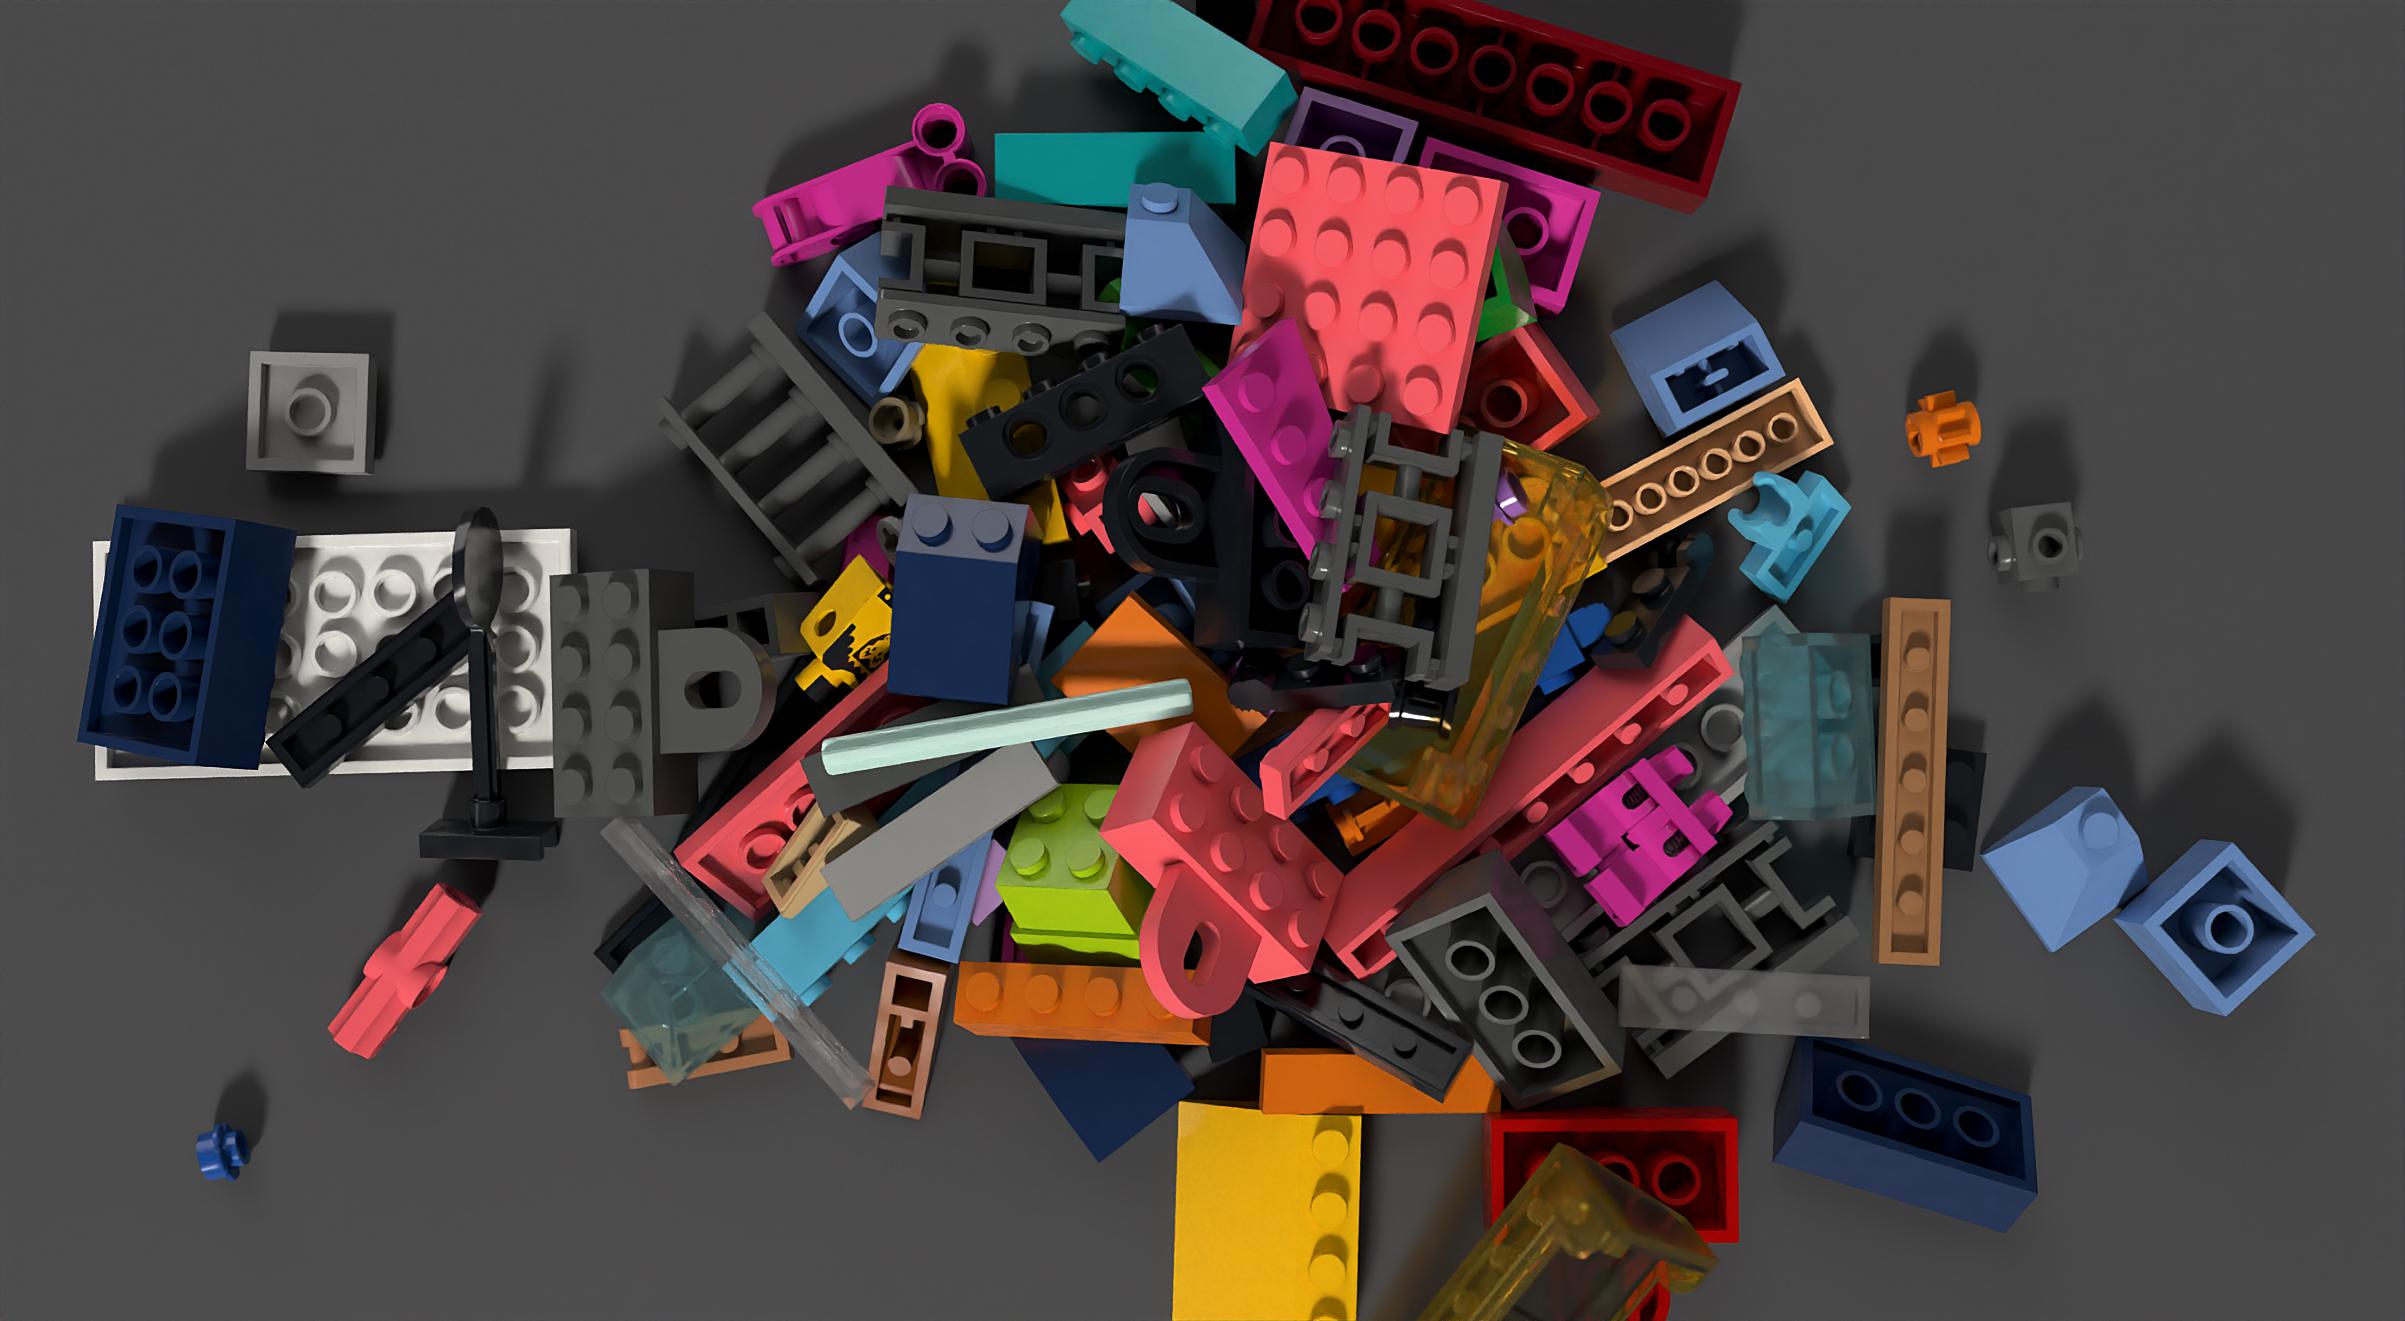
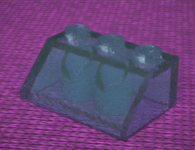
(1808, 726)

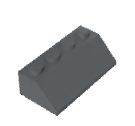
(1509, 982)

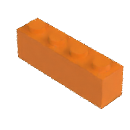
(1069, 1004)

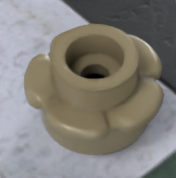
(885, 419)

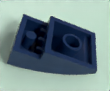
(1107, 1086)

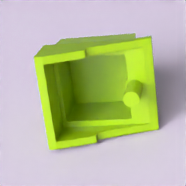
(1069, 886)

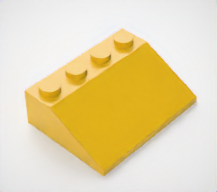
(1265, 1214)

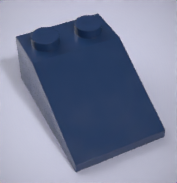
(961, 598)

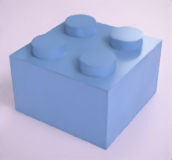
(2214, 926)

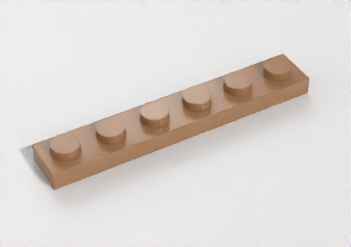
(1911, 781)

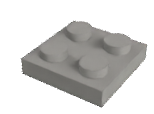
(311, 413)

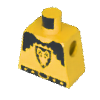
(848, 631)

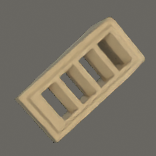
(810, 849)

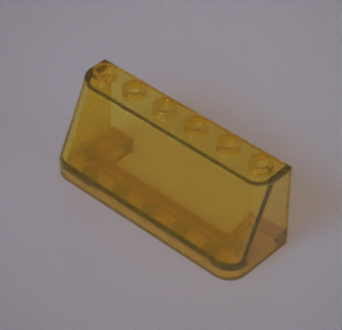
(1524, 602)

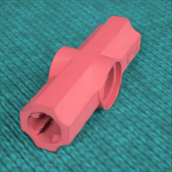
(405, 970)

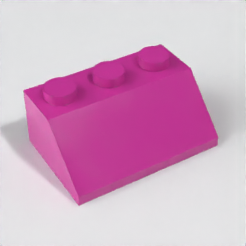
(1541, 213)

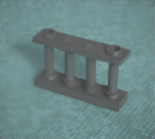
(808, 397)

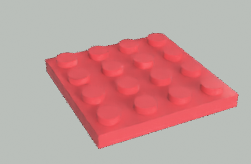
(1379, 275)

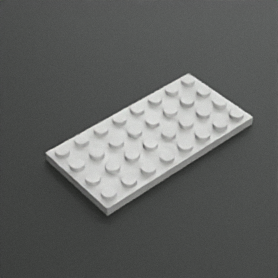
(355, 597)

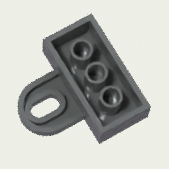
(630, 693)

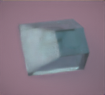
(678, 1001)

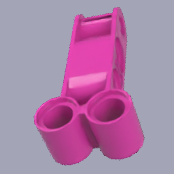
(851, 200)

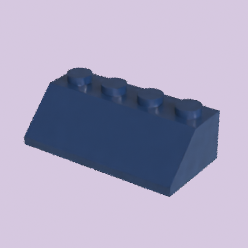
(1906, 1131)

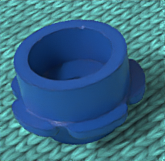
(222, 1152)

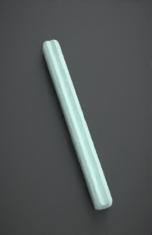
(1007, 726)

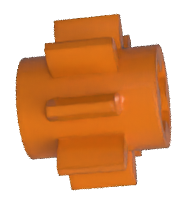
(1943, 429)

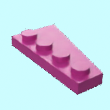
(1281, 427)

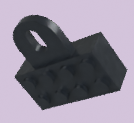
(1227, 541)

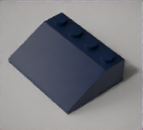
(187, 637)

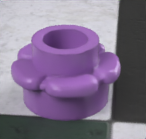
(1510, 497)

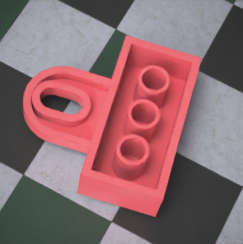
(1217, 868)

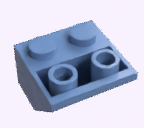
(1696, 357)

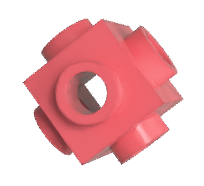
(1086, 490)

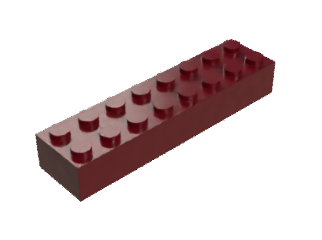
(1512, 89)

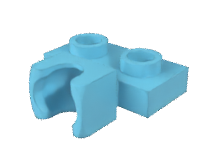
(1788, 529)

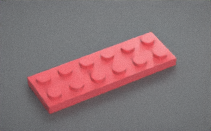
(752, 829)

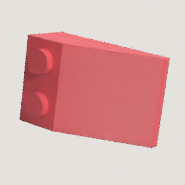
(1517, 391)

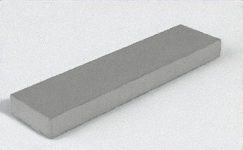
(939, 828)

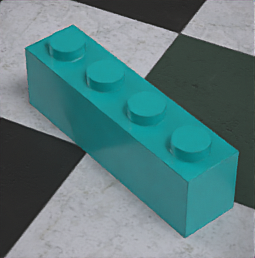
(1187, 65)
(1099, 168)

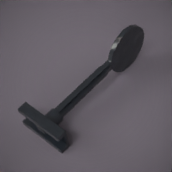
(477, 594)

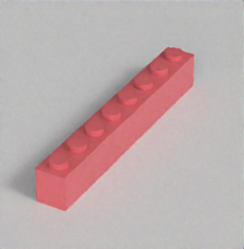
(1539, 780)

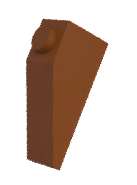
(908, 1030)

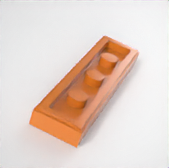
(1347, 1084)

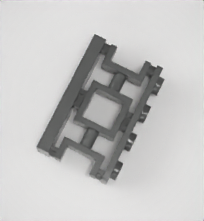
(1004, 237)
(1451, 556)
(1685, 903)

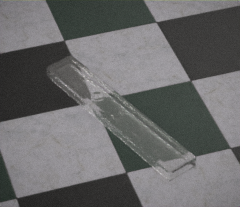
(739, 959)

